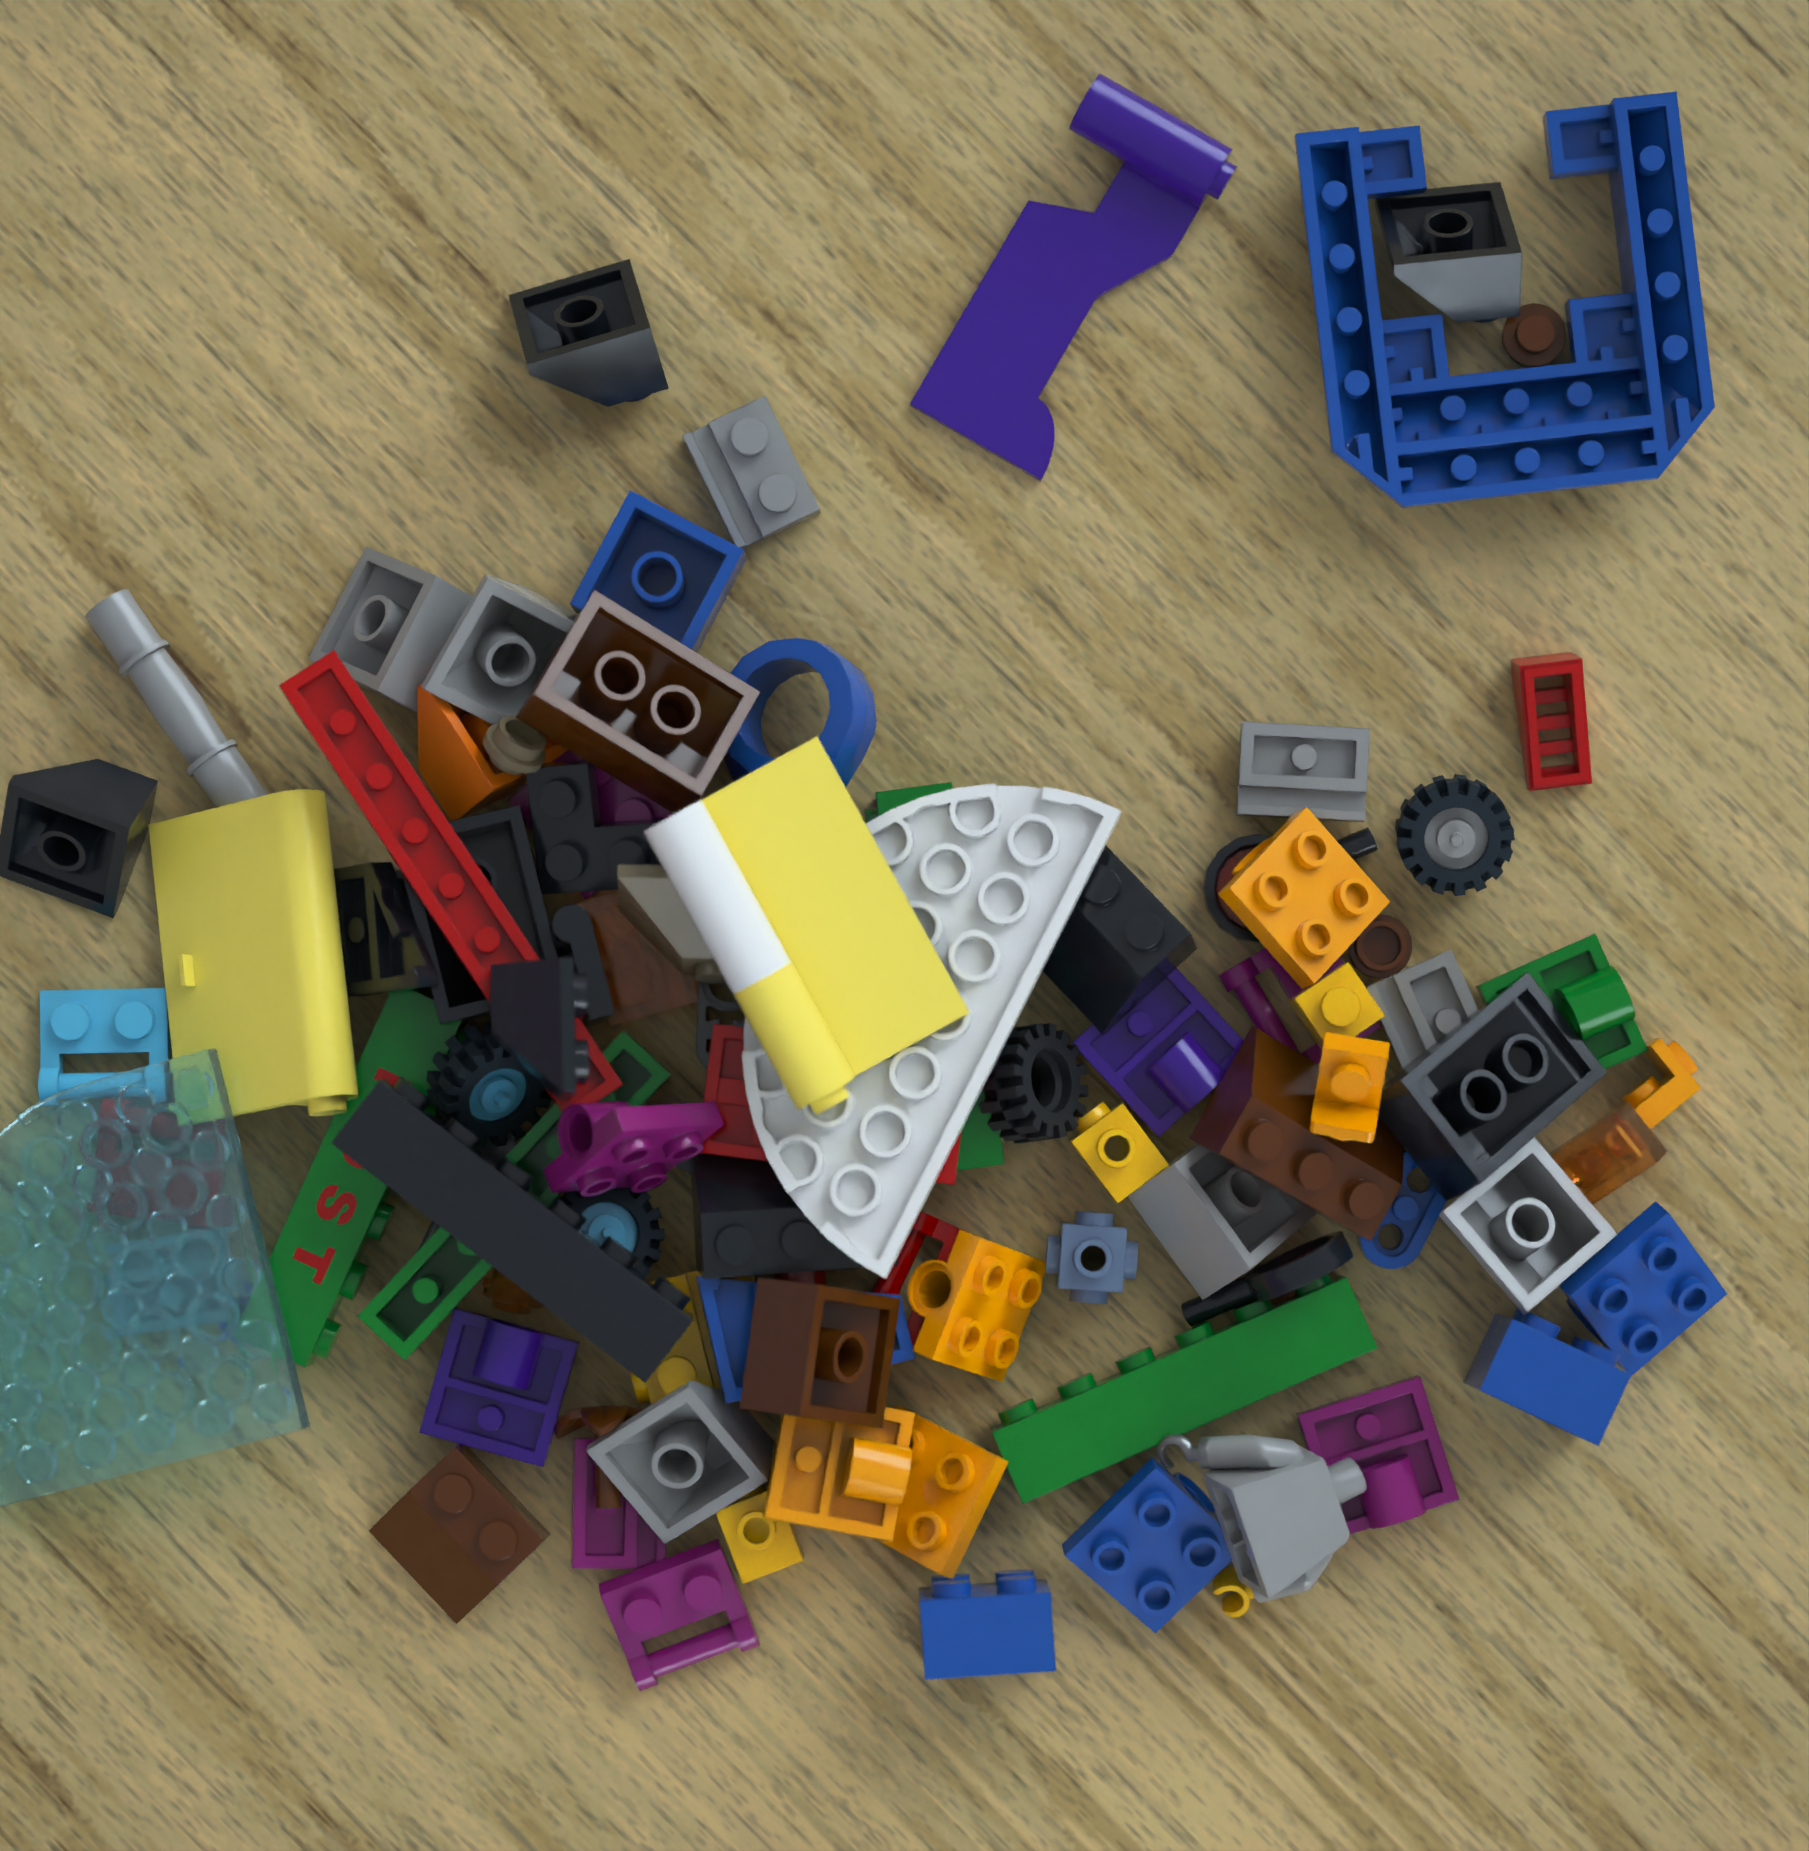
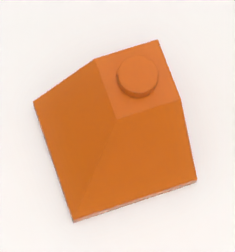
(456, 761)

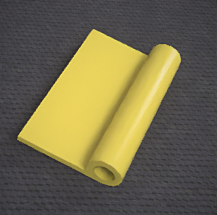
(257, 950)

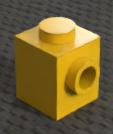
(1116, 1150)
(758, 1543)

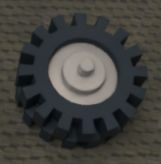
(1454, 835)

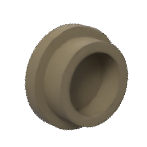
(515, 746)

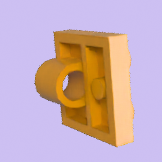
(1303, 897)
(986, 1305)
(841, 1474)
(944, 1496)

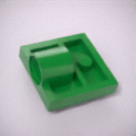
(1586, 995)

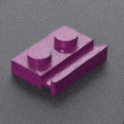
(606, 1535)

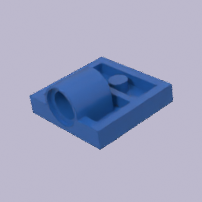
(1642, 1289)
(1152, 1544)

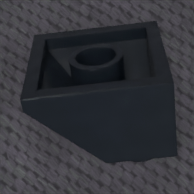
(1456, 249)
(590, 335)
(76, 831)

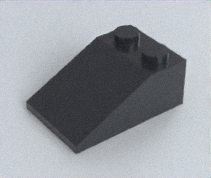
(1488, 1087)

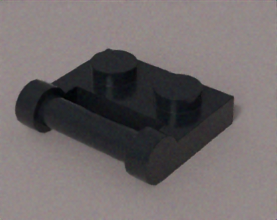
(575, 935)

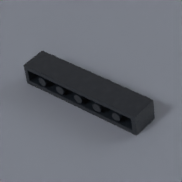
(514, 1228)

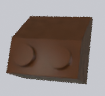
(819, 1352)
(459, 1532)

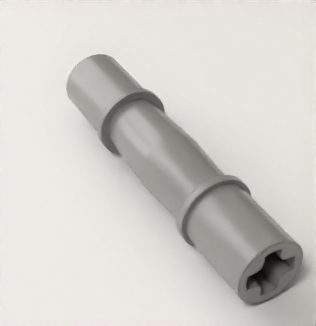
(173, 700)

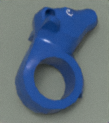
(851, 701)

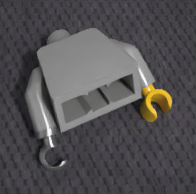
(1274, 1512)

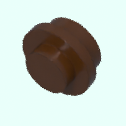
(1534, 336)
(1381, 948)

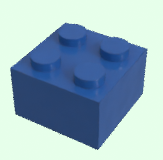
(663, 570)
(1554, 1381)
(987, 1626)

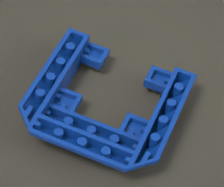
(1636, 356)

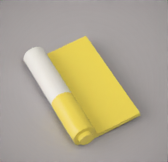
(806, 924)

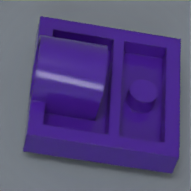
(1163, 1052)
(499, 1387)

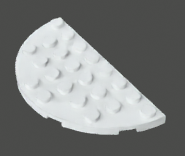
(993, 891)

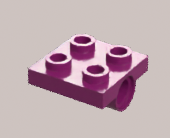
(627, 1144)
(1394, 1445)

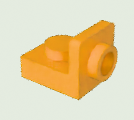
(1349, 1087)
(1658, 1099)

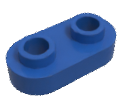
(1413, 1216)

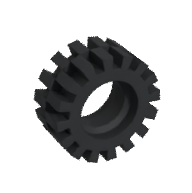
(1049, 1103)

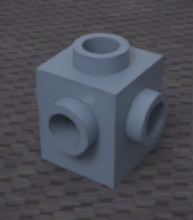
(1065, 1250)

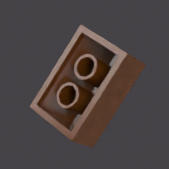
(638, 704)
(1263, 1125)

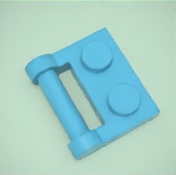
(99, 1024)

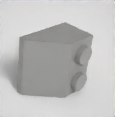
(391, 626)
(1215, 1217)
(1528, 1225)

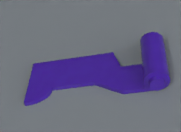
(1059, 265)

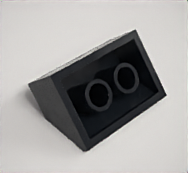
(504, 856)
(1115, 945)
(752, 1224)

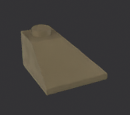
(659, 915)

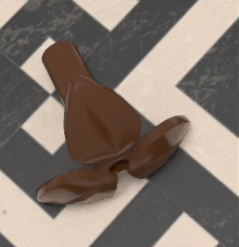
(600, 1420)

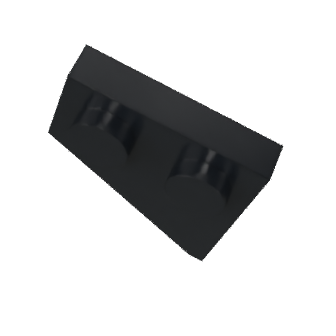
(379, 933)

